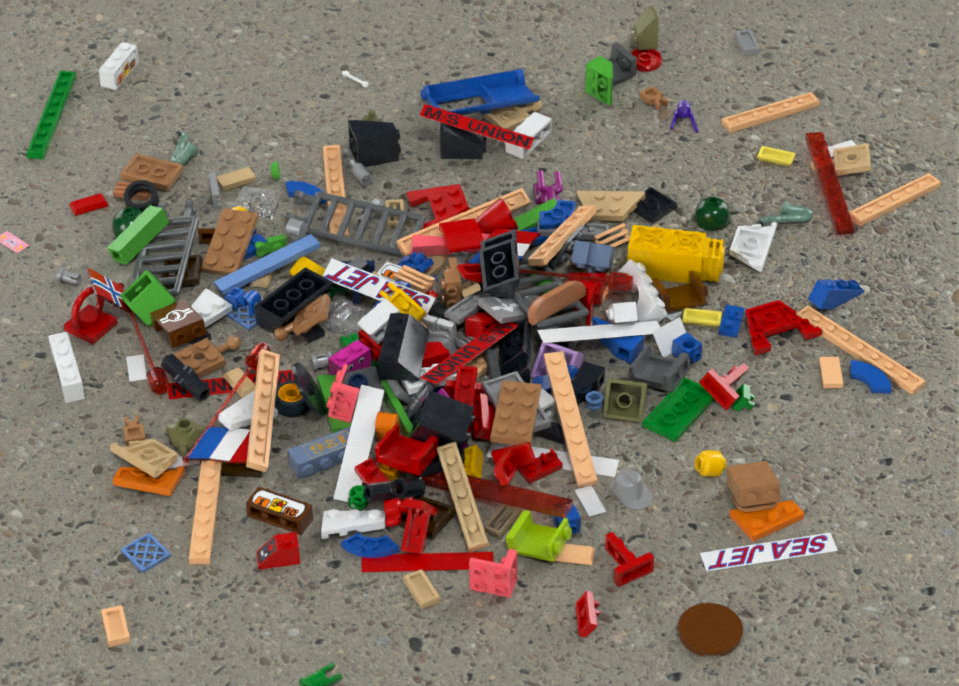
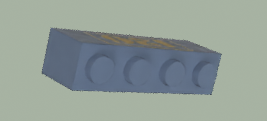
(318, 453)

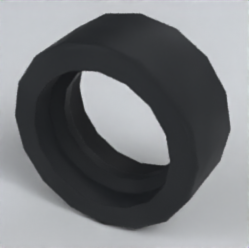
(139, 186)

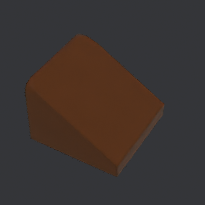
(205, 235)

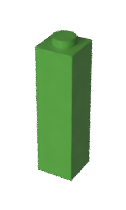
(138, 234)

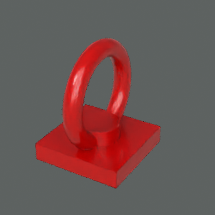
(90, 322)

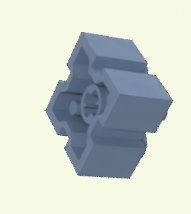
(593, 256)

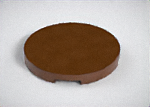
(710, 629)

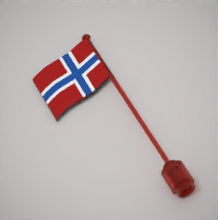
(111, 292)

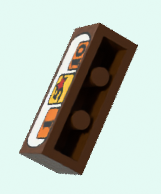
(279, 510)

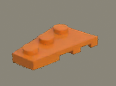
(137, 479)
(764, 522)

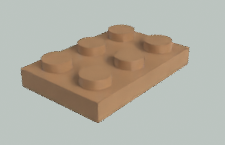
(155, 170)

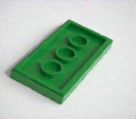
(678, 410)

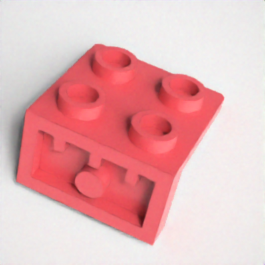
(344, 398)
(493, 576)

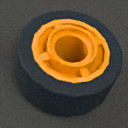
(289, 399)

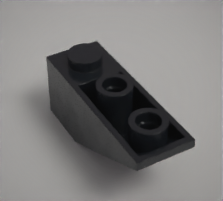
(587, 379)

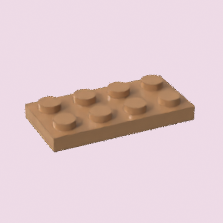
(230, 242)
(516, 412)

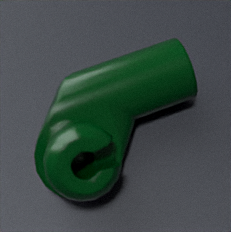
(333, 290)

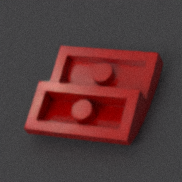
(461, 235)

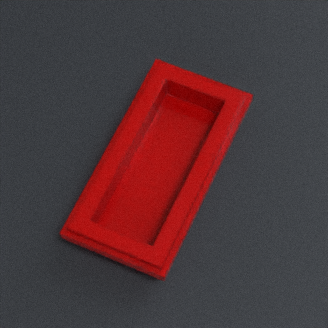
(88, 204)

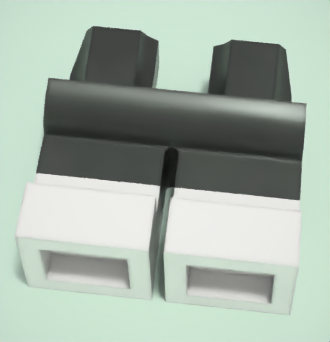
(436, 321)

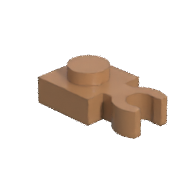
(653, 96)
(133, 430)

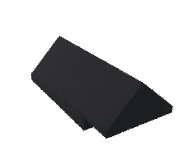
(500, 264)
(516, 351)

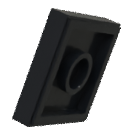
(654, 206)

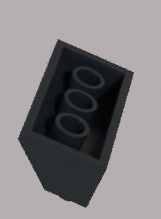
(290, 298)
(403, 348)

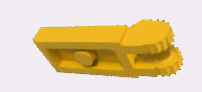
(403, 302)

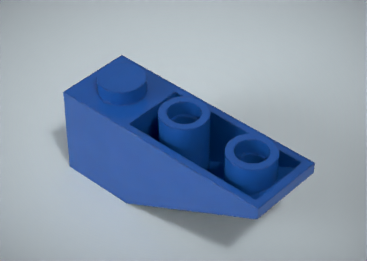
(832, 293)
(623, 348)

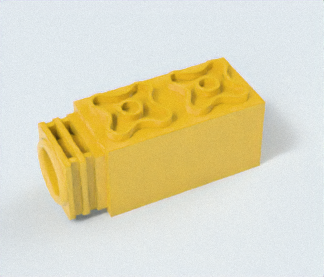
(673, 253)

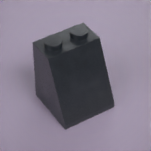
(373, 142)
(460, 143)
(443, 419)

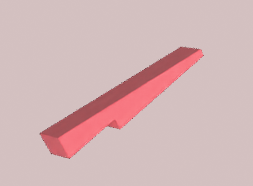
(434, 245)

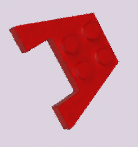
(444, 201)
(774, 319)

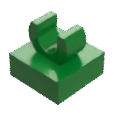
(744, 399)

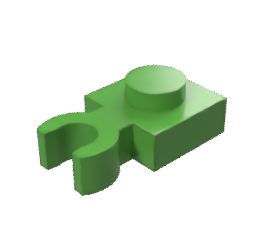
(273, 244)

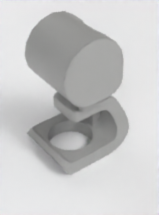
(296, 228)

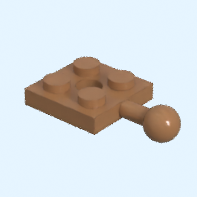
(310, 315)
(212, 356)

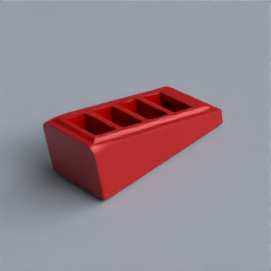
(471, 272)

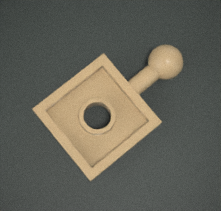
(512, 116)
(843, 162)

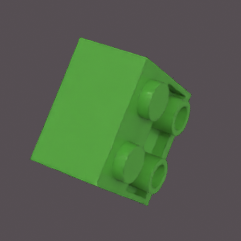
(599, 79)
(147, 295)

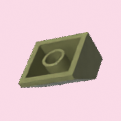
(646, 30)
(625, 400)

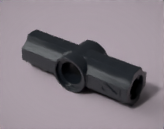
(185, 377)
(384, 490)

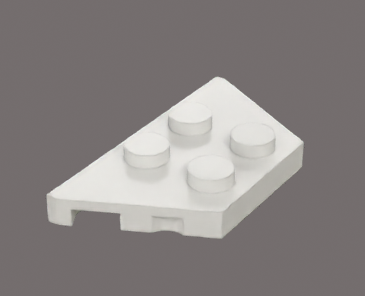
(753, 244)

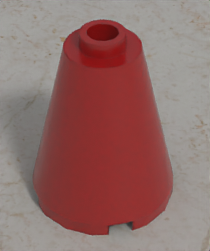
(496, 217)

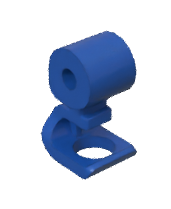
(238, 296)

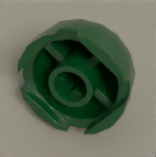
(712, 214)
(123, 219)

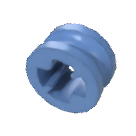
(594, 405)

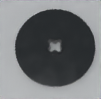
(308, 389)

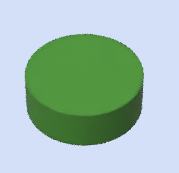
(275, 170)

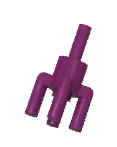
(545, 193)

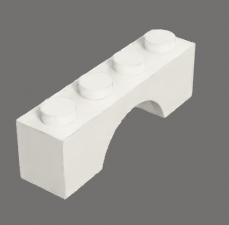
(649, 305)
(66, 367)

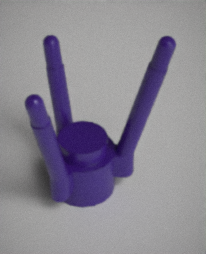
(684, 110)

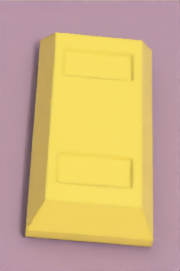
(776, 156)
(702, 317)

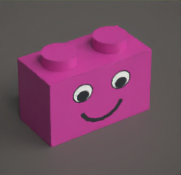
(355, 355)

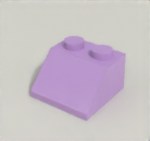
(572, 358)

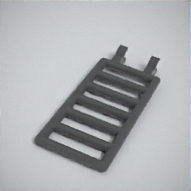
(313, 202)
(187, 218)
(518, 295)

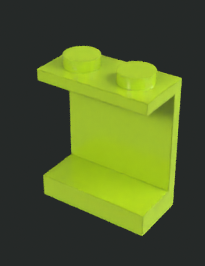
(537, 540)

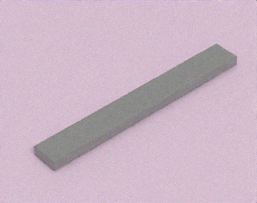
(469, 306)

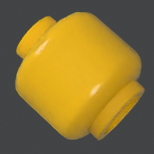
(710, 463)

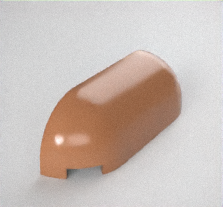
(555, 300)

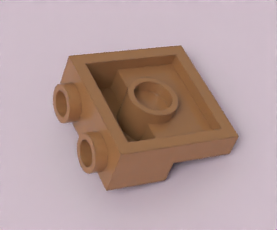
(451, 284)

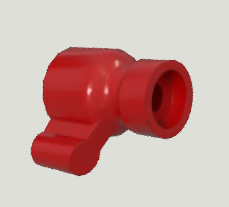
(394, 511)

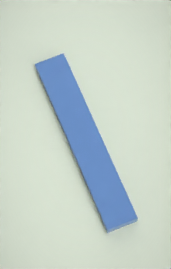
(267, 264)

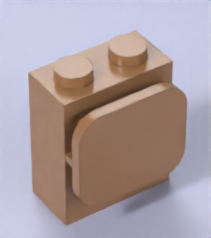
(753, 486)

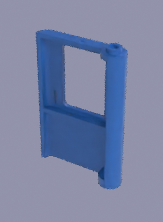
(496, 89)

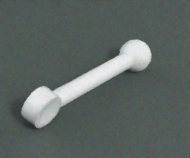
(346, 74)

